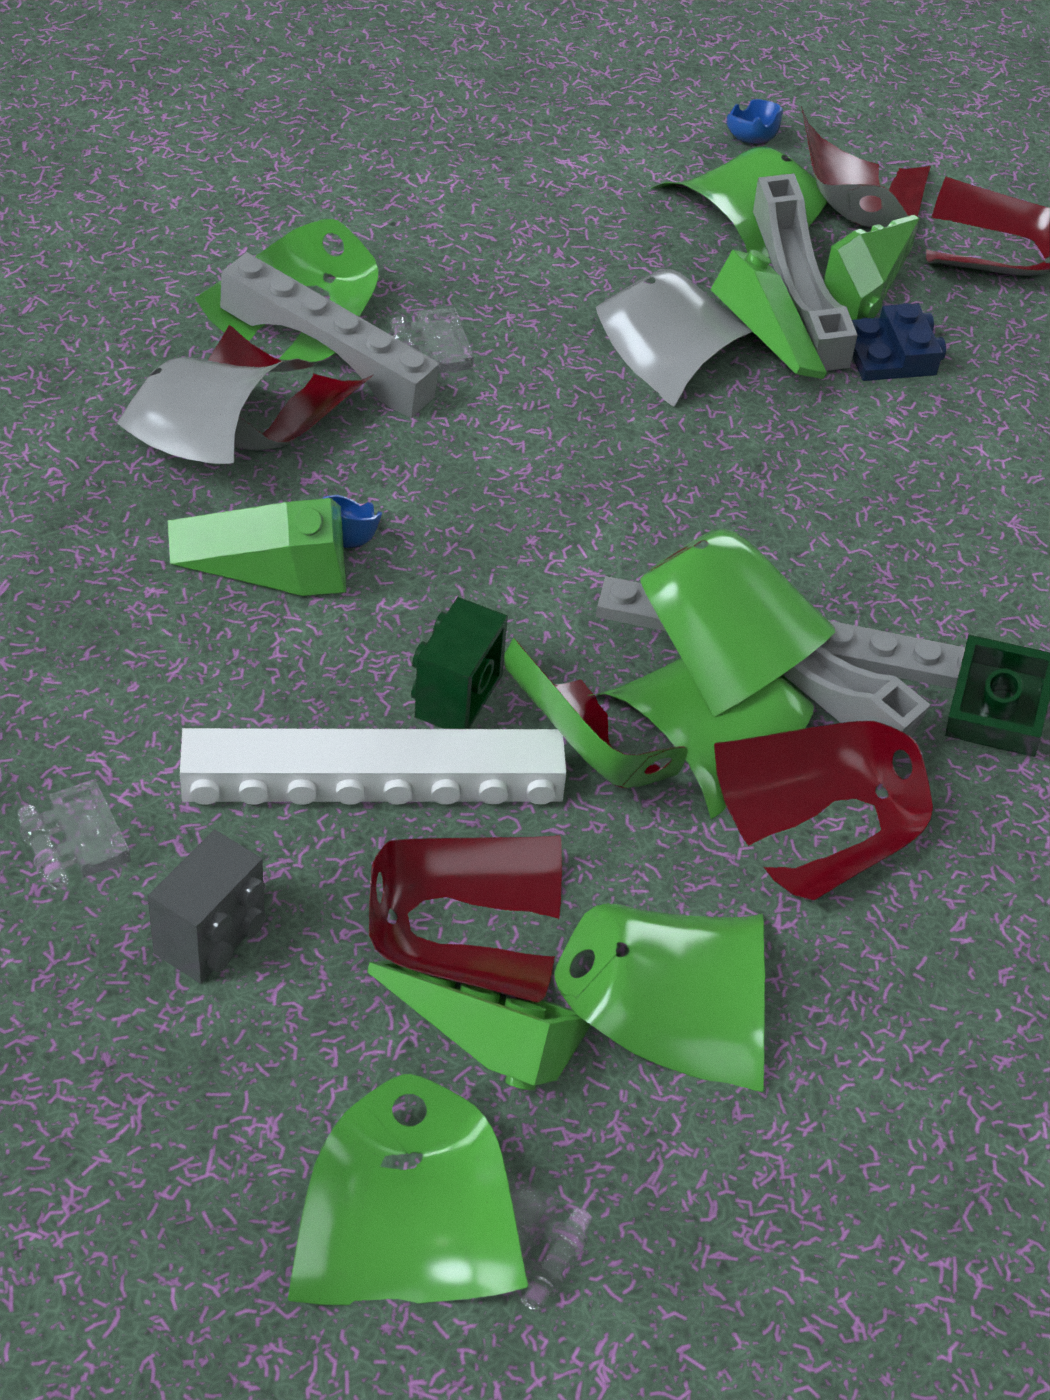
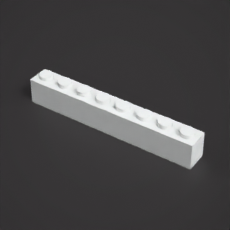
(372, 765)

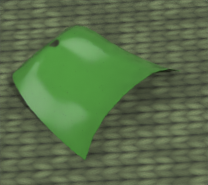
(735, 184)
(681, 713)
(681, 995)
(412, 1231)

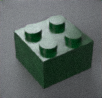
(459, 665)
(1001, 696)

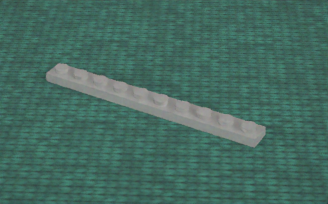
(859, 646)

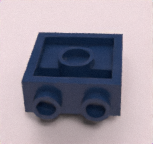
(898, 344)

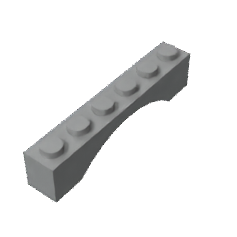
(785, 231)
(264, 295)
(858, 693)

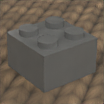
(207, 906)

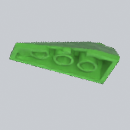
(867, 263)
(764, 305)
(272, 546)
(511, 1037)

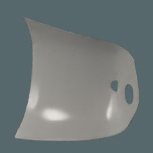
(667, 329)
(195, 406)

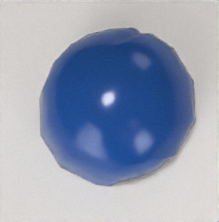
(756, 123)
(357, 521)

